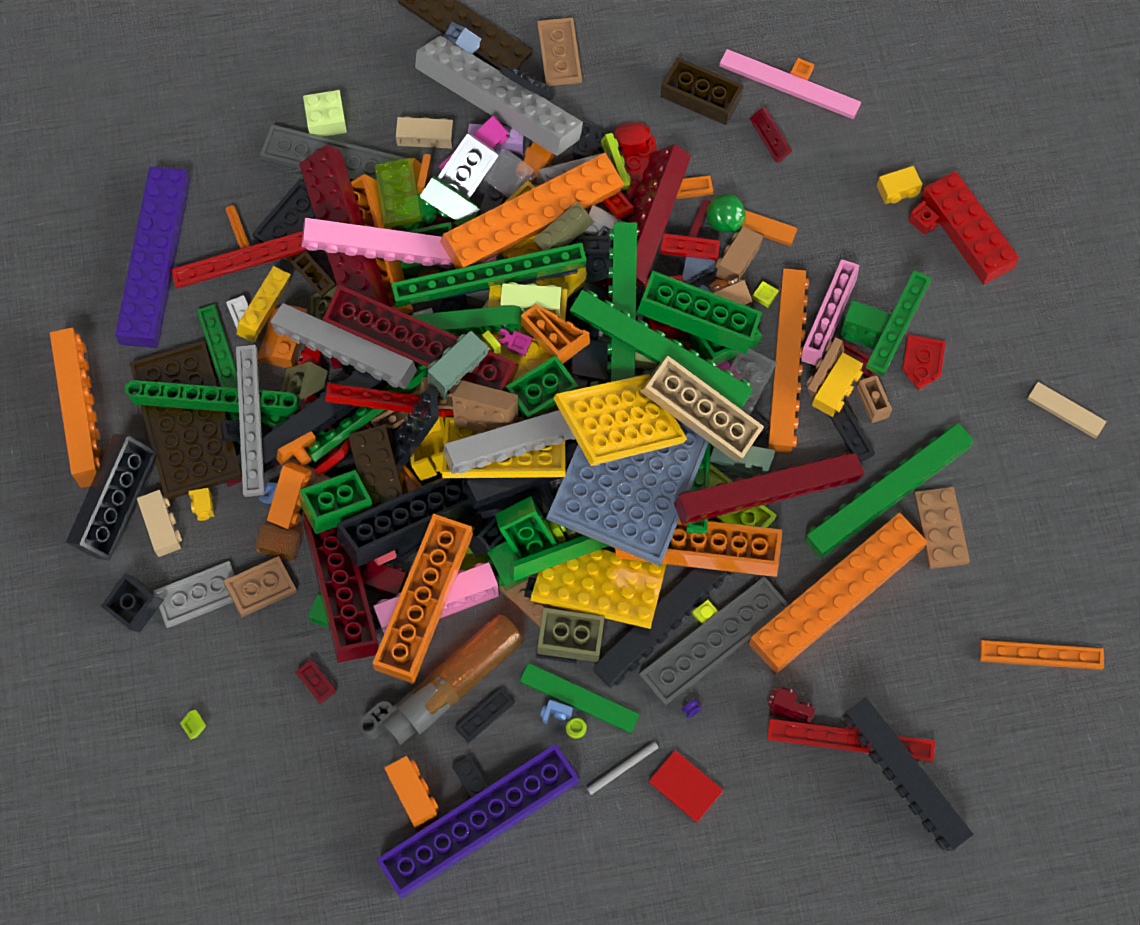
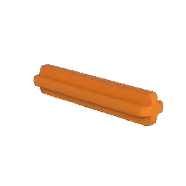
(237, 227)

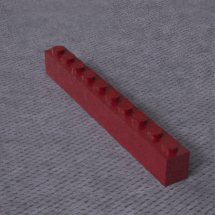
(768, 488)

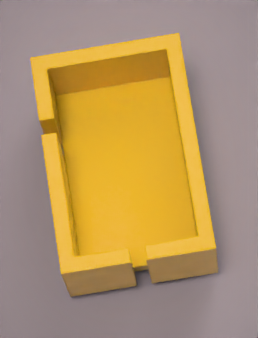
(429, 455)

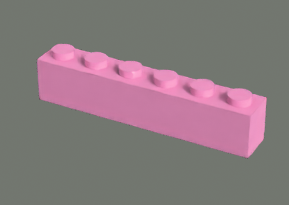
(830, 312)

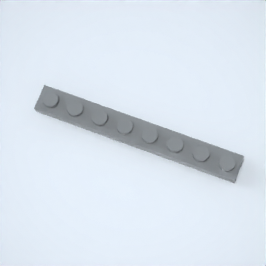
(250, 421)

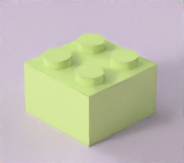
(325, 113)

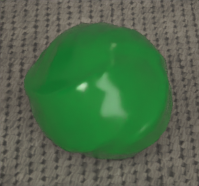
(725, 213)

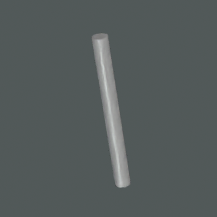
(622, 768)

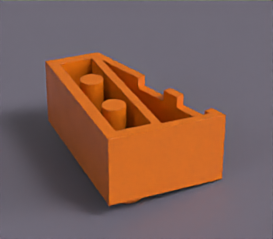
(553, 333)

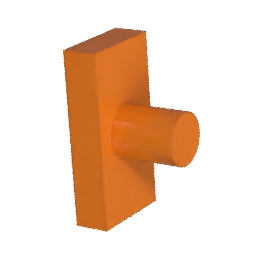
(296, 449)

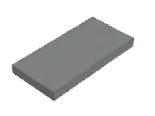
(195, 595)

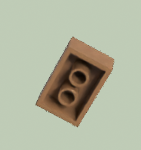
(483, 407)

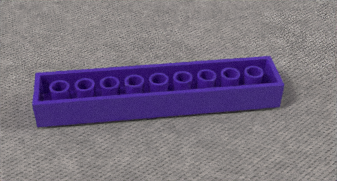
(152, 257)
(478, 821)

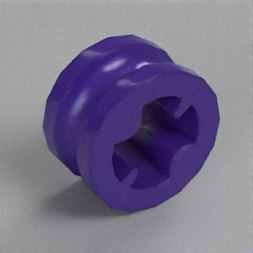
(691, 708)

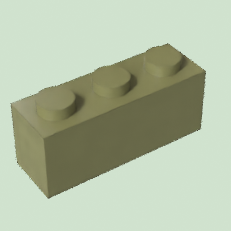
(564, 228)

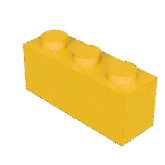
(838, 385)

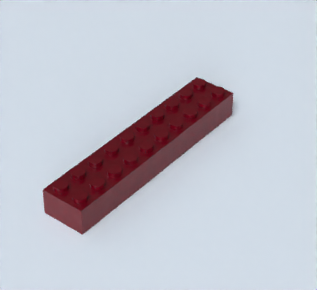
(336, 202)
(409, 336)

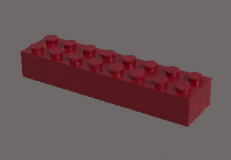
(654, 203)
(342, 596)

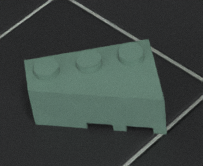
(456, 363)
(755, 461)

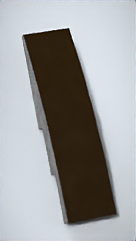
(312, 273)

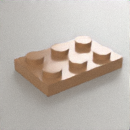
(824, 366)
(259, 586)

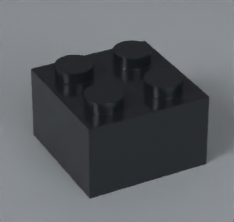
(132, 603)

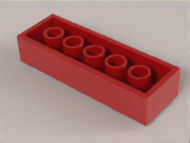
(970, 228)

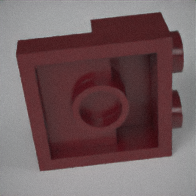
(784, 705)

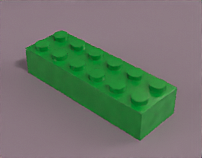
(699, 312)

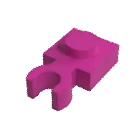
(516, 343)

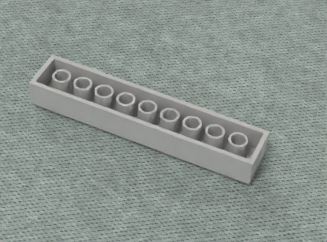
(498, 95)

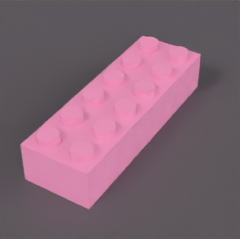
(468, 590)

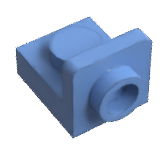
(559, 710)

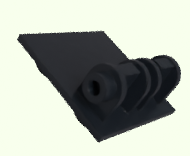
(589, 142)

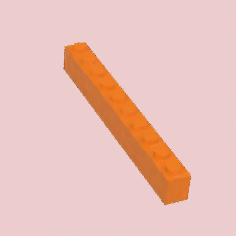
(787, 356)

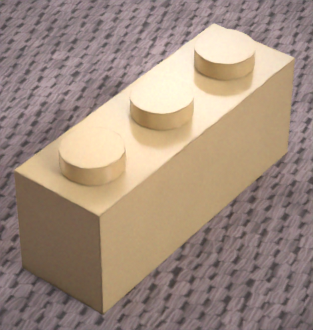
(424, 132)
(160, 523)

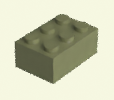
(570, 635)

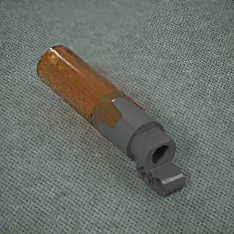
(445, 684)

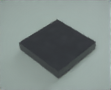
(590, 362)

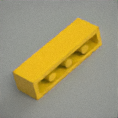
(263, 304)

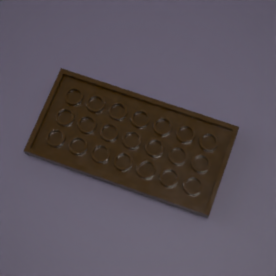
(186, 439)

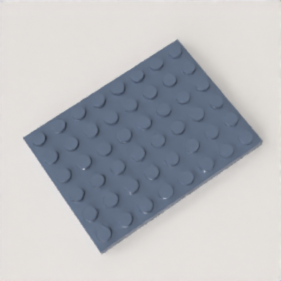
(629, 498)

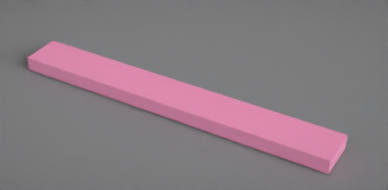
(790, 84)

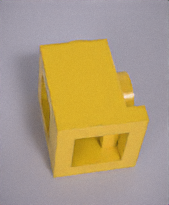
(202, 503)

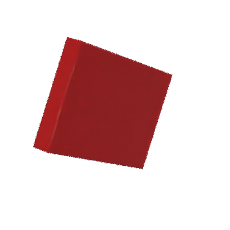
(685, 786)

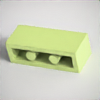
(528, 295)

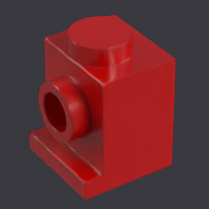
(924, 218)
(310, 356)

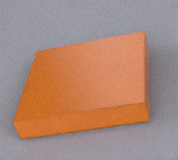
(425, 173)

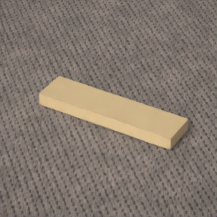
(1066, 410)

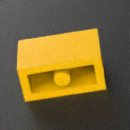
(899, 185)

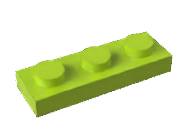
(611, 146)

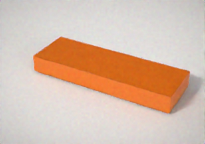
(770, 228)

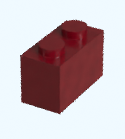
(384, 579)

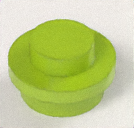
(576, 728)

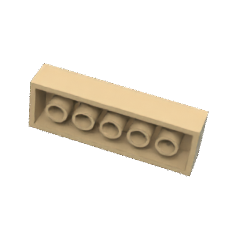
(702, 409)

